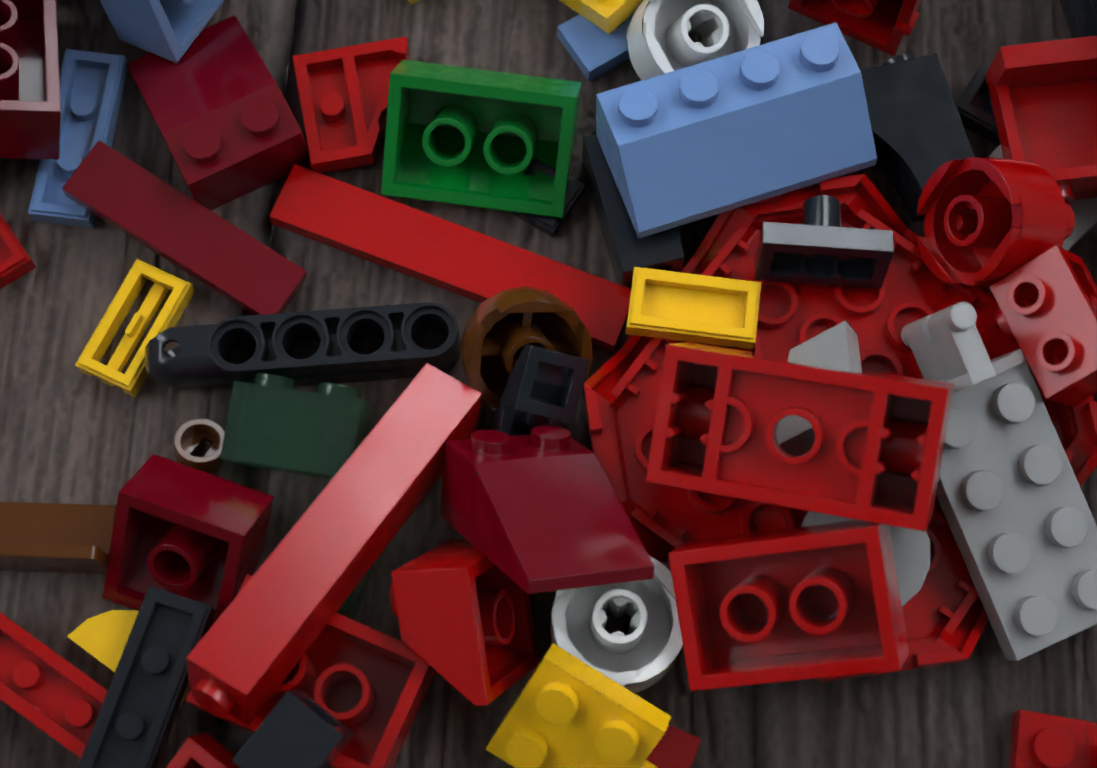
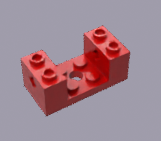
(871, 450)

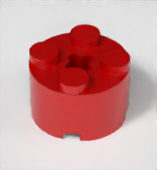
(989, 218)

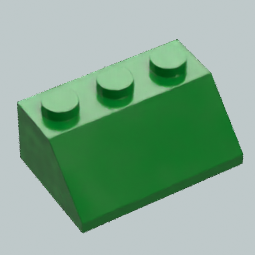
(474, 135)

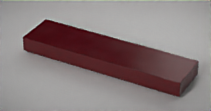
(184, 232)

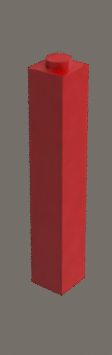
(330, 548)

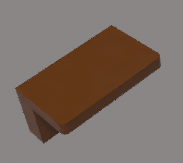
(55, 537)

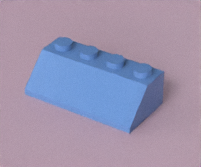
(736, 129)

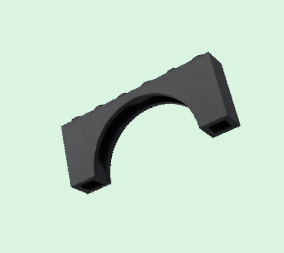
(912, 132)

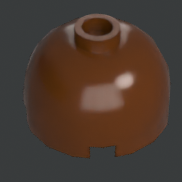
(509, 322)

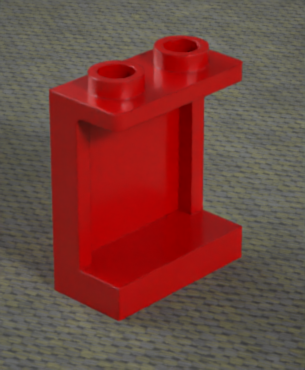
(1049, 109)

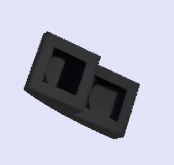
(540, 391)

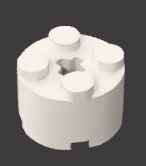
(661, 40)
(653, 636)

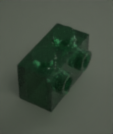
(294, 428)

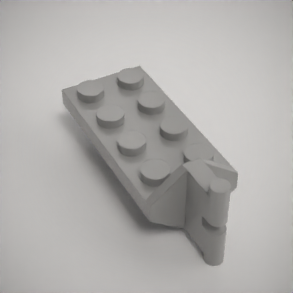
(1008, 489)

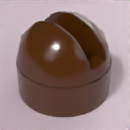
(190, 440)

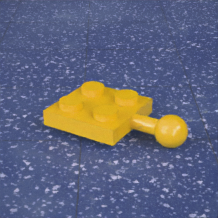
(577, 720)

